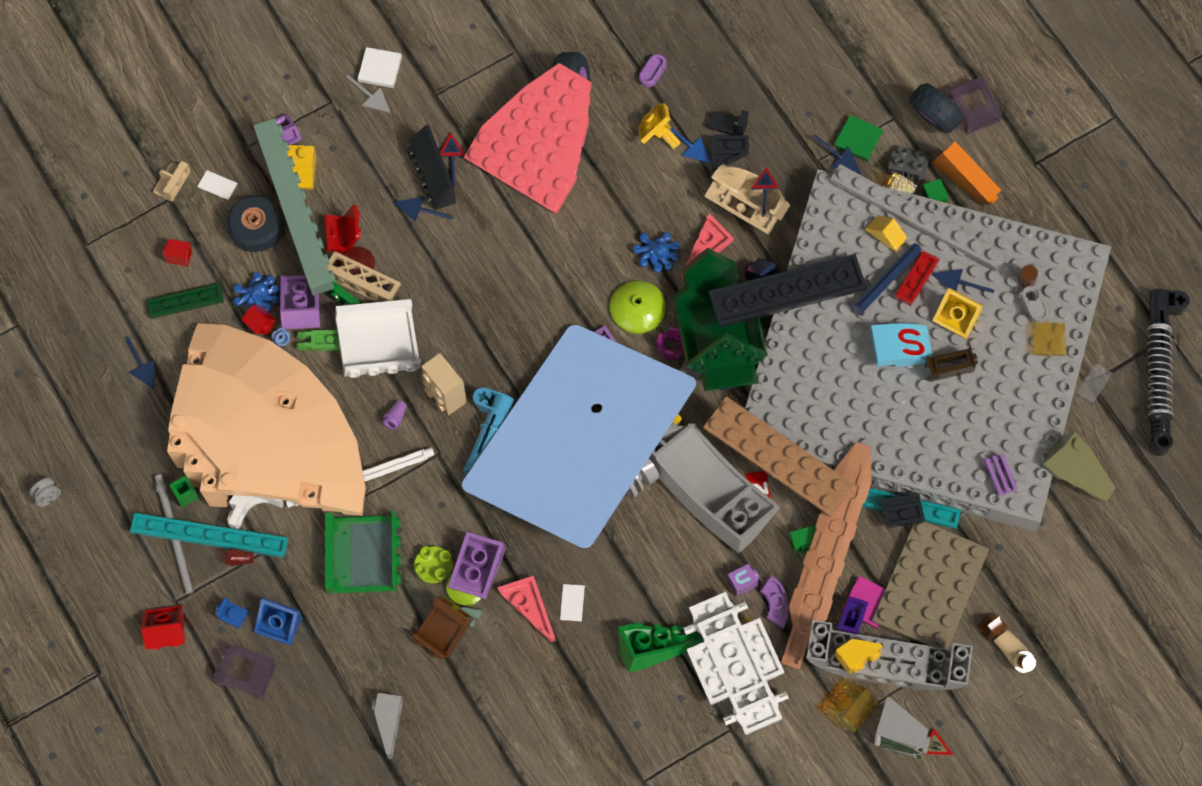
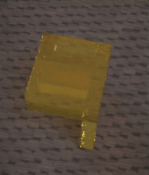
(901, 183)

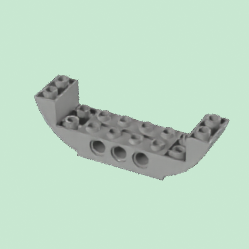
(899, 664)

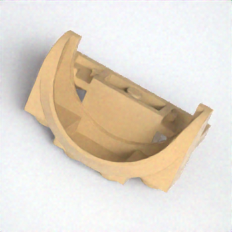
(734, 194)

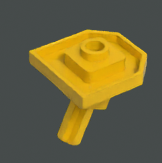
(656, 124)

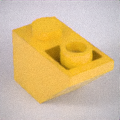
(857, 653)

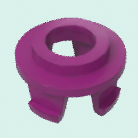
(671, 335)

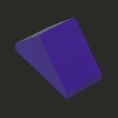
(853, 615)

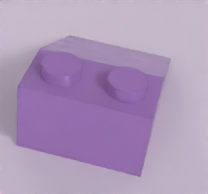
(298, 304)
(477, 565)

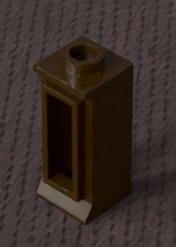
(954, 370)

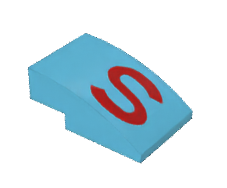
(900, 344)

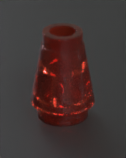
(238, 557)

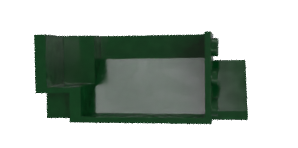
(722, 354)

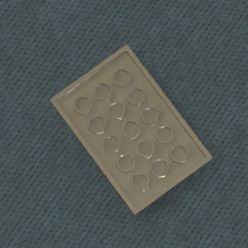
(930, 585)

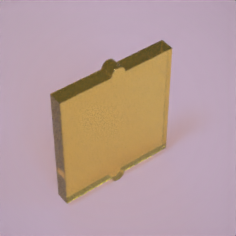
(1049, 339)

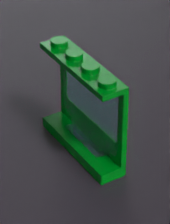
(362, 554)

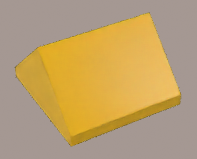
(958, 313)

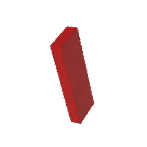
(916, 278)

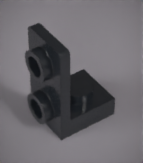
(728, 123)

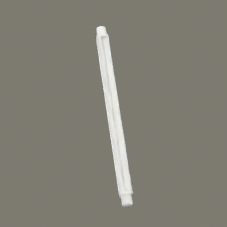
(388, 467)

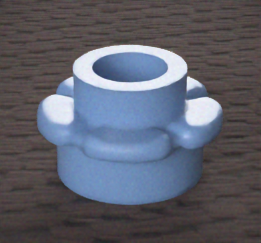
(281, 341)

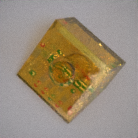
(848, 705)

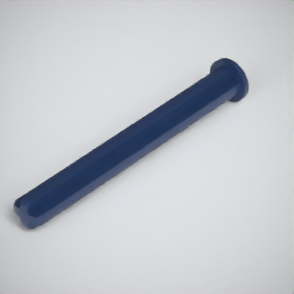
(888, 277)

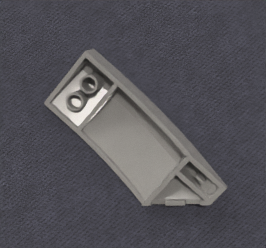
(711, 486)

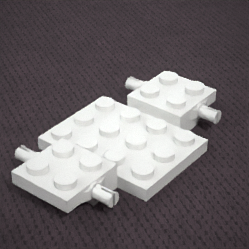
(735, 662)

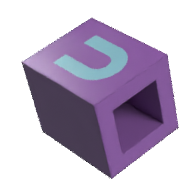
(743, 579)

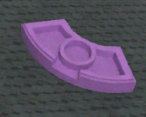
(778, 602)

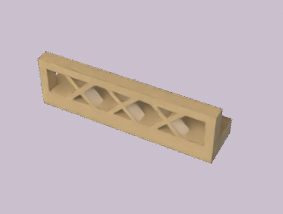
(361, 286)

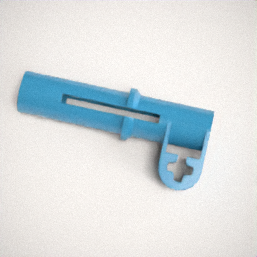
(496, 415)

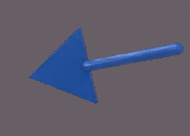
(696, 151)

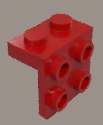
(341, 231)

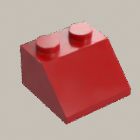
(163, 627)

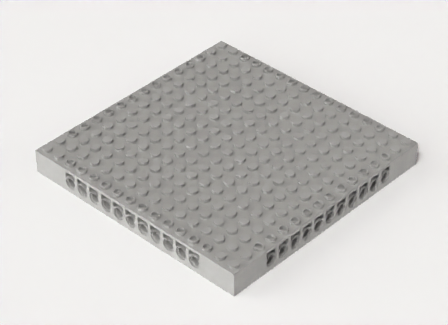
(925, 435)

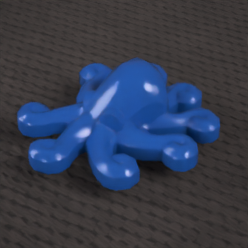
(657, 251)
(258, 292)

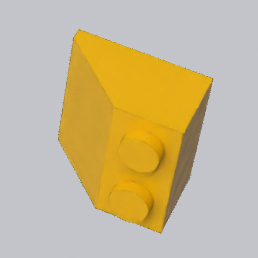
(305, 164)

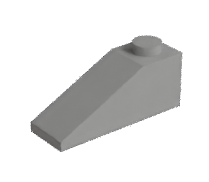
(387, 713)

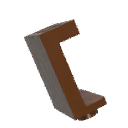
(443, 628)

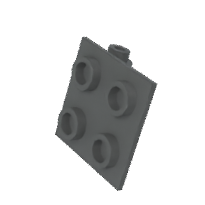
(909, 161)

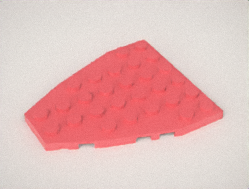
(538, 137)

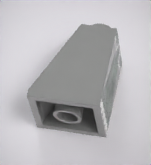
(901, 731)

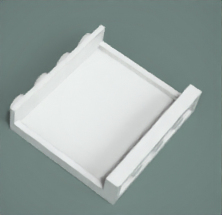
(377, 338)

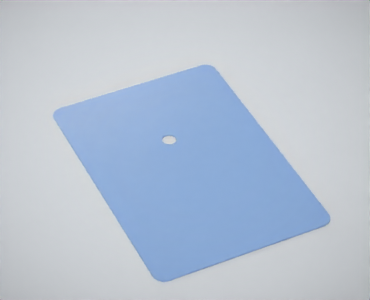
(559, 458)

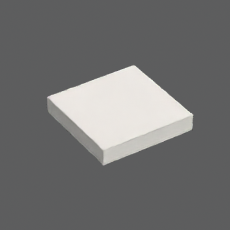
(379, 67)

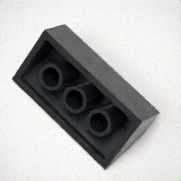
(432, 169)

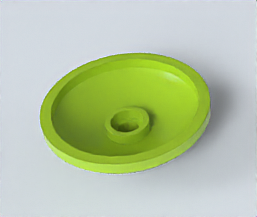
(637, 317)

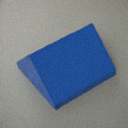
(277, 621)

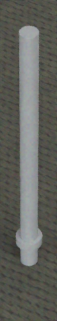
(161, 489)

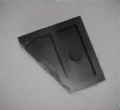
(728, 149)

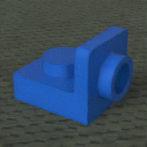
(231, 613)

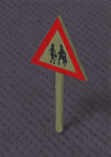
(937, 746)

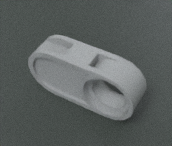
(1035, 308)

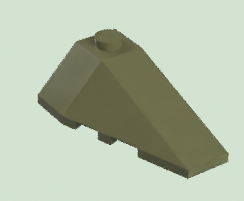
(1077, 464)

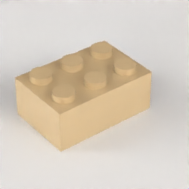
(443, 384)

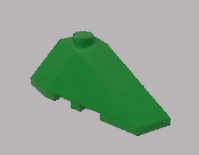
(651, 645)

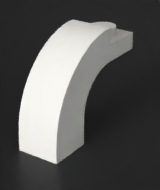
(242, 504)

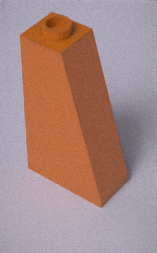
(967, 174)

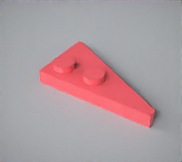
(711, 236)
(527, 600)

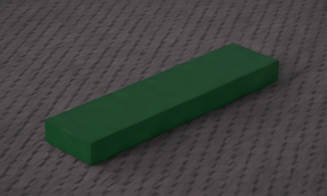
(185, 301)

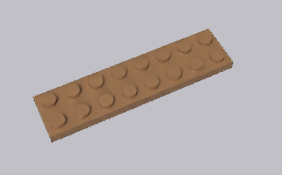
(778, 456)

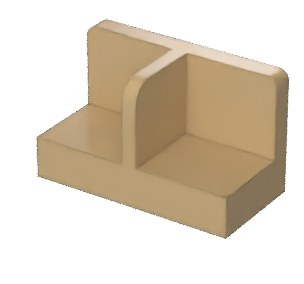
(172, 180)

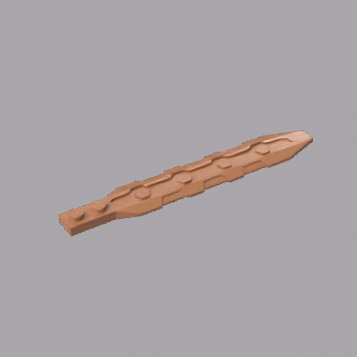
(827, 555)

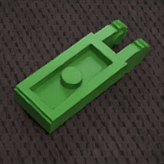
(320, 340)

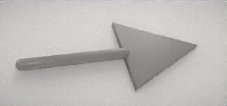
(376, 101)

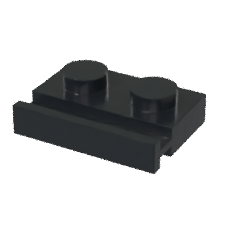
(902, 511)

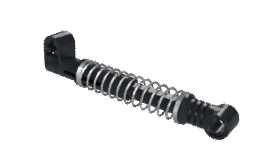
(1160, 363)

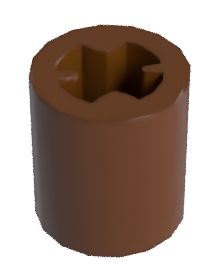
(1028, 276)

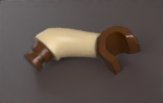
(1011, 646)

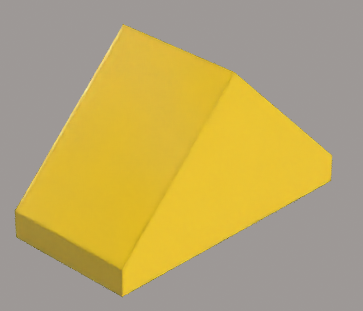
(887, 231)

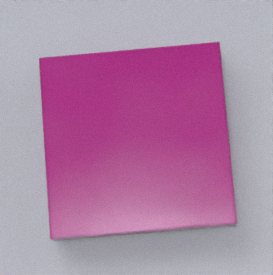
(868, 592)

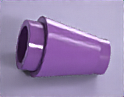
(394, 416)

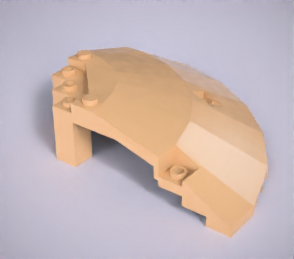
(245, 442)

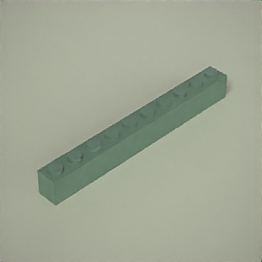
(293, 206)

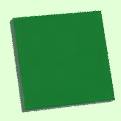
(860, 137)

